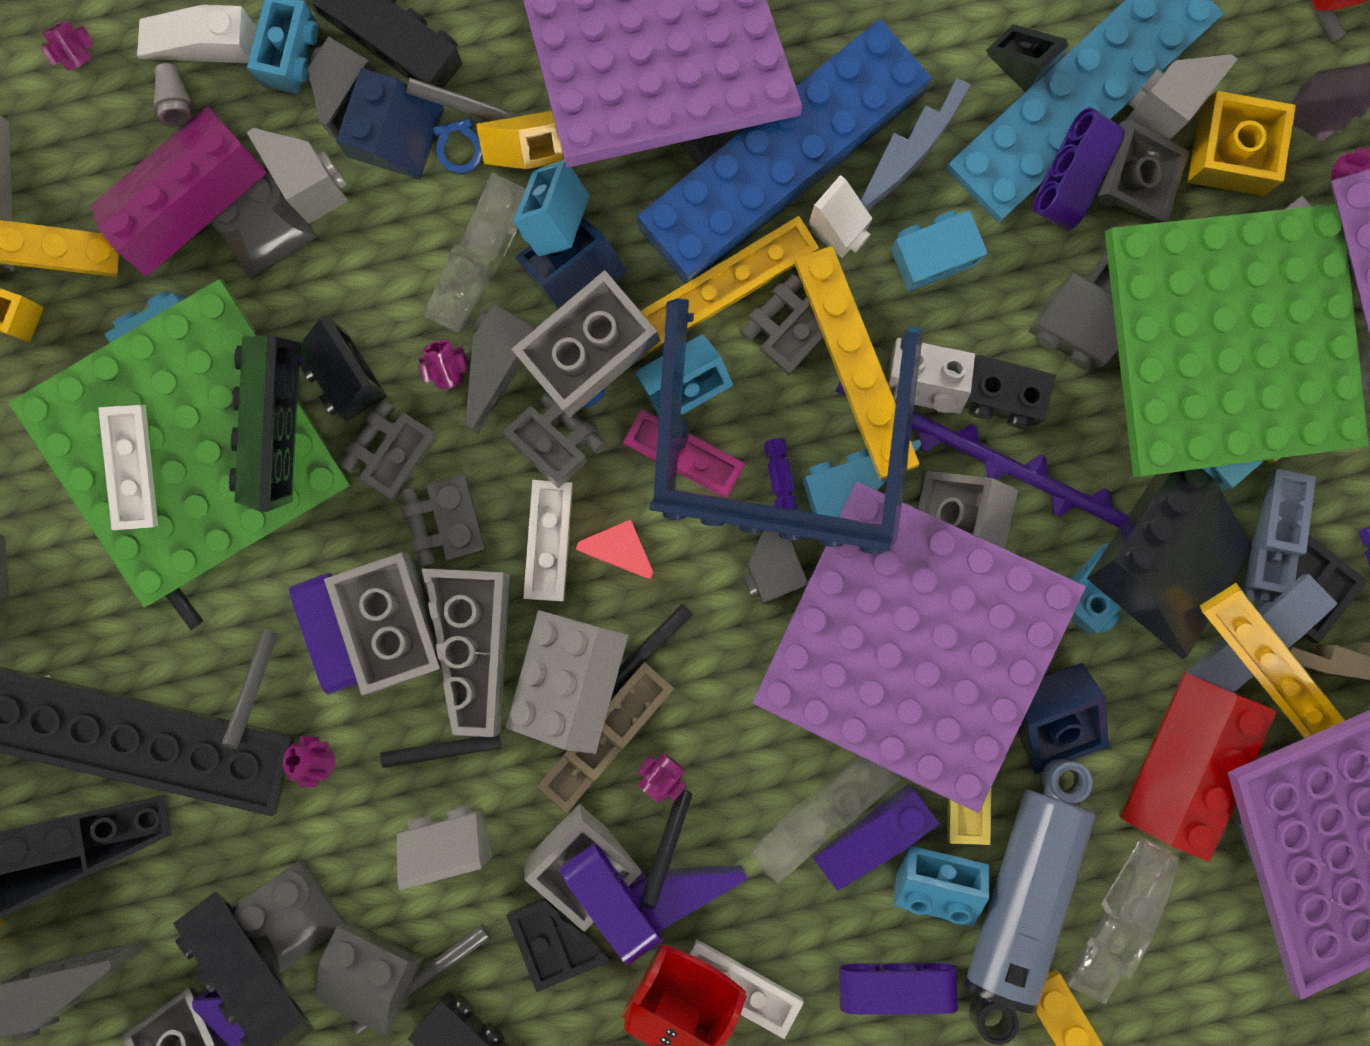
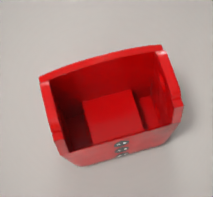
(683, 1002)

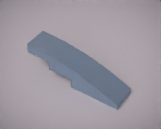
(905, 155)
(1279, 536)
(1289, 616)

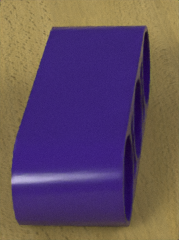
(1078, 169)
(322, 634)
(611, 904)
(898, 988)

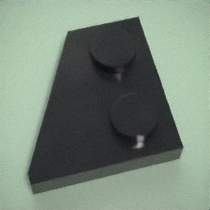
(1335, 578)
(553, 944)

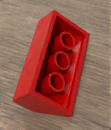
(1184, 781)

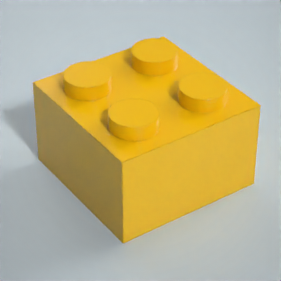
(1241, 143)

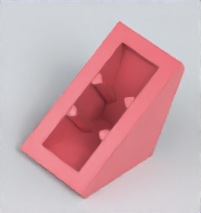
(620, 548)

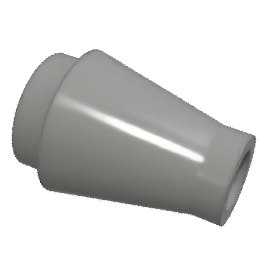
(170, 96)

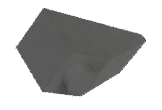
(492, 362)

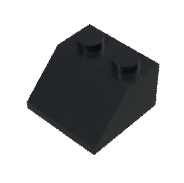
(339, 369)

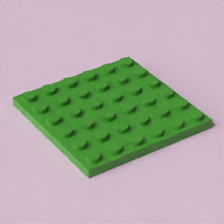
(1236, 339)
(186, 378)

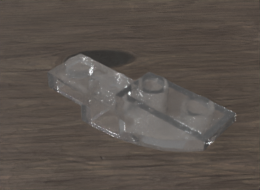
(477, 256)
(821, 816)
(1129, 923)

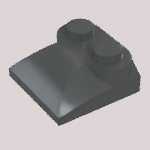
(1143, 173)
(262, 227)
(289, 916)
(174, 1026)

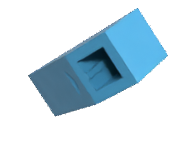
(831, 486)

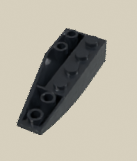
(64, 849)

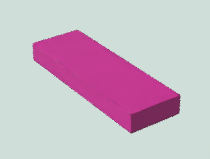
(696, 462)

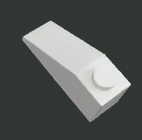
(198, 34)

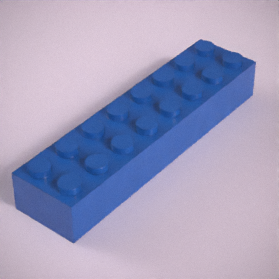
(782, 159)

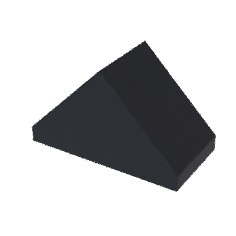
(1026, 54)

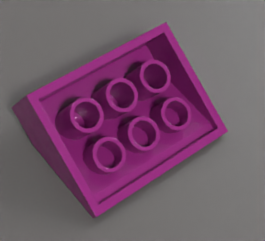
(176, 191)

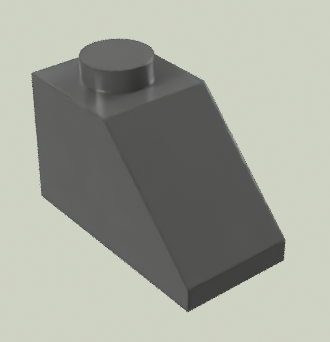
(333, 78)
(773, 568)

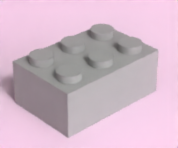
(587, 344)
(384, 622)
(566, 682)

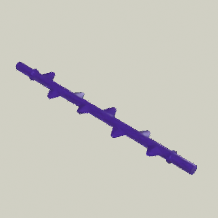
(997, 465)

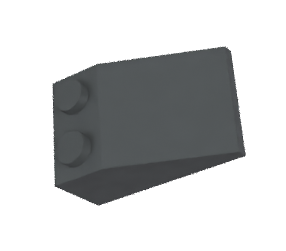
(44, 991)

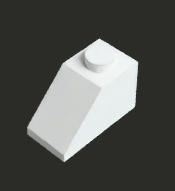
(840, 218)

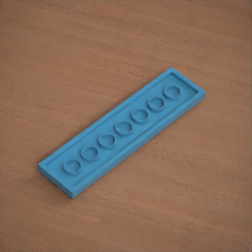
(1098, 73)

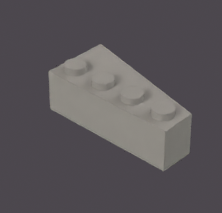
(471, 645)

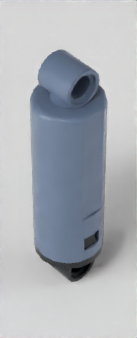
(1030, 901)

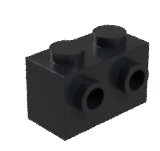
(1009, 392)

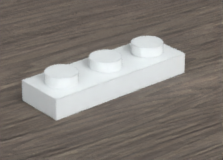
(128, 467)
(548, 541)
(765, 1000)

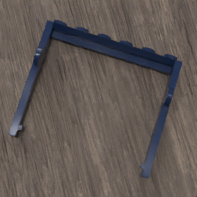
(754, 517)

